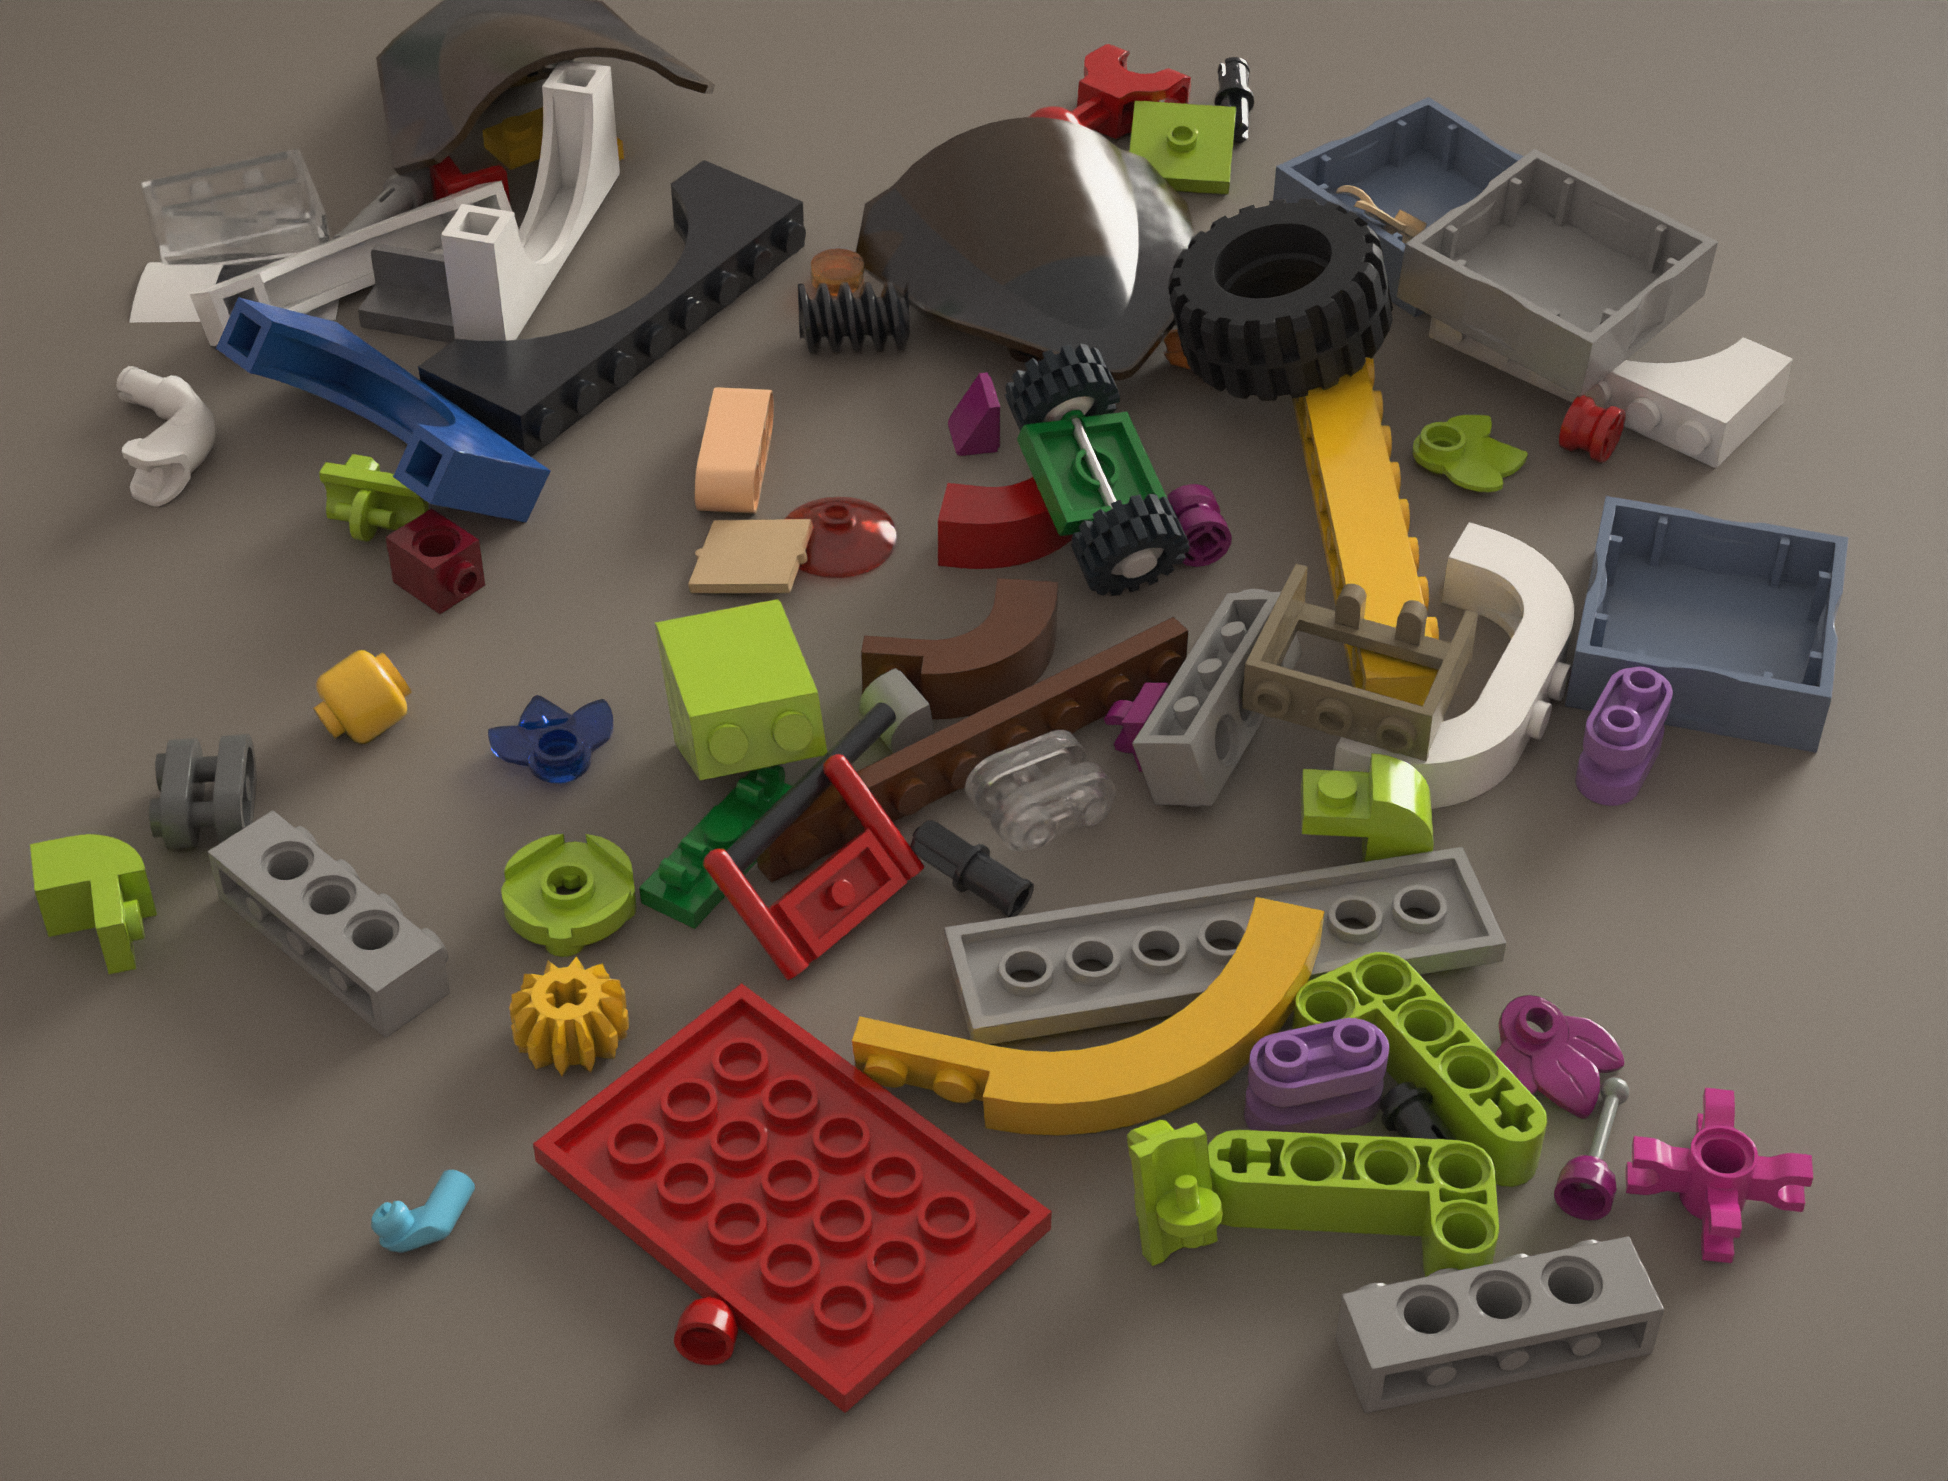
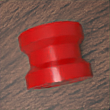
(1592, 428)

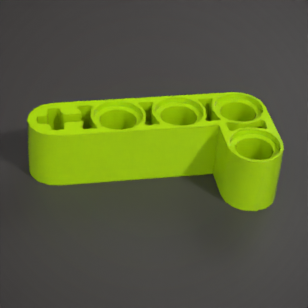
(1437, 1052)
(1362, 1187)

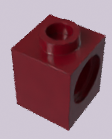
(435, 561)

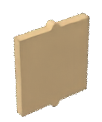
(751, 556)

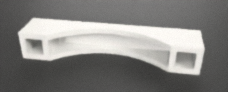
(340, 264)

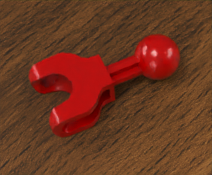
(1110, 92)

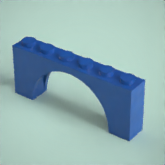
(448, 454)

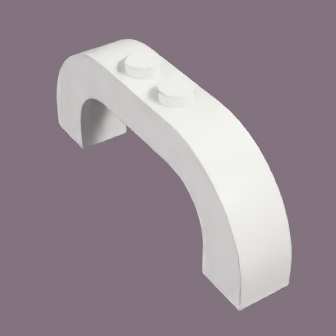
(1536, 609)

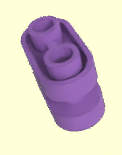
(1623, 736)
(1317, 1078)

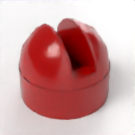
(706, 1331)

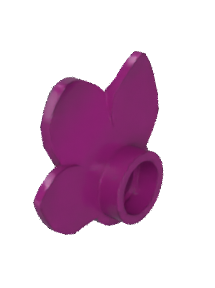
(1560, 1061)

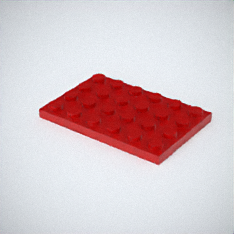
(794, 1193)

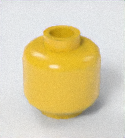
(361, 697)

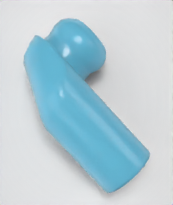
(410, 1229)

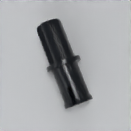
(1235, 92)
(971, 868)

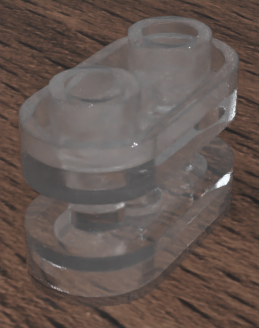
(1040, 790)

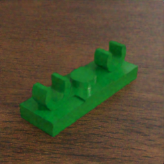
(681, 883)

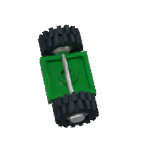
(1094, 471)

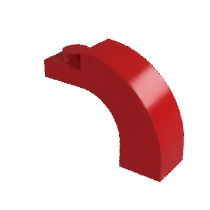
(995, 526)

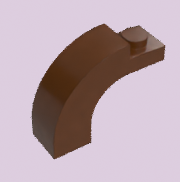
(982, 665)

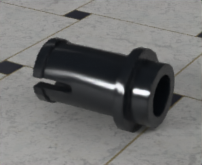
(1411, 1114)

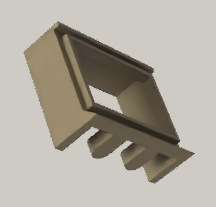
(1343, 708)

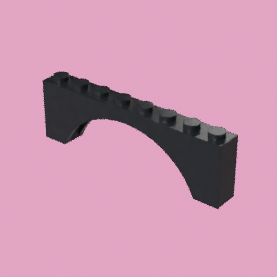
(546, 384)

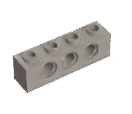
(1200, 720)
(331, 922)
(1552, 1311)

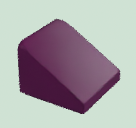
(976, 419)

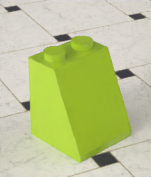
(739, 690)

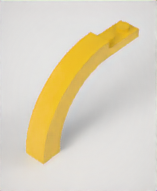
(1124, 1079)

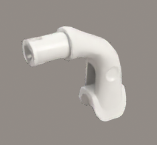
(176, 447)

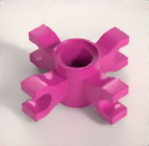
(1718, 1174)

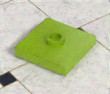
(1186, 143)

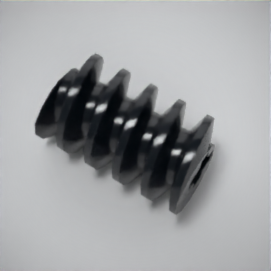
(854, 317)

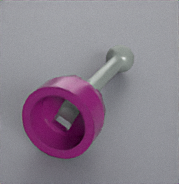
(1586, 1183)

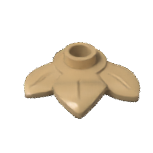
(1402, 223)

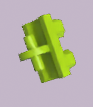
(368, 497)
(1173, 1189)

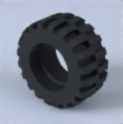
(1281, 299)

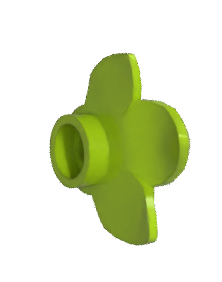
(1467, 453)

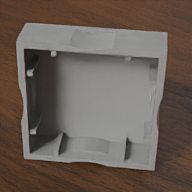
(1556, 271)

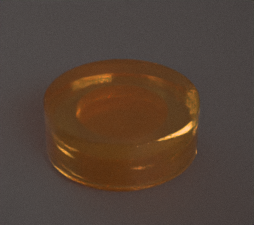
(835, 267)

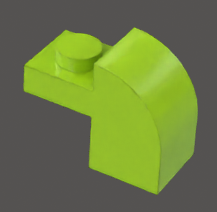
(1382, 806)
(96, 885)

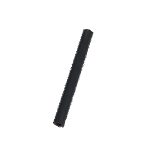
(809, 787)

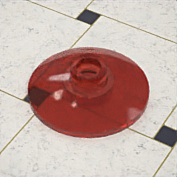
(846, 536)

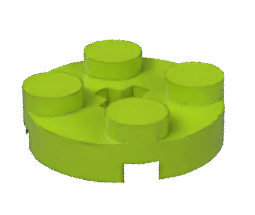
(575, 919)

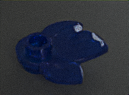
(553, 741)

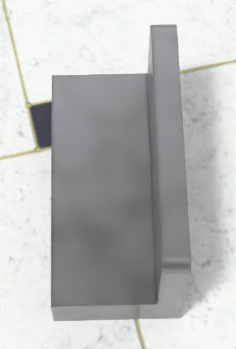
(408, 294)

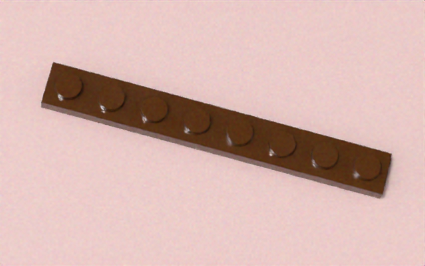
(946, 758)

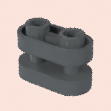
(182, 781)

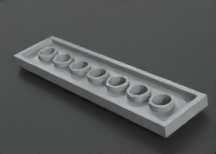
(1183, 924)

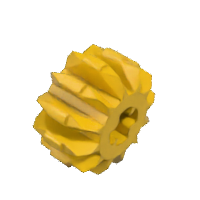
(569, 1016)

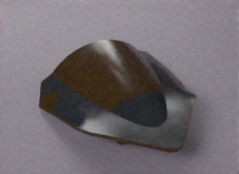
(470, 51)
(1034, 241)

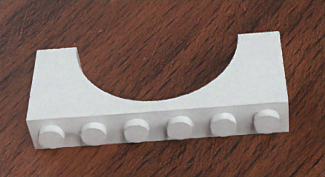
(504, 273)
(1690, 406)

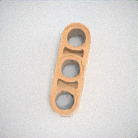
(734, 450)

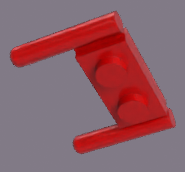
(835, 893)

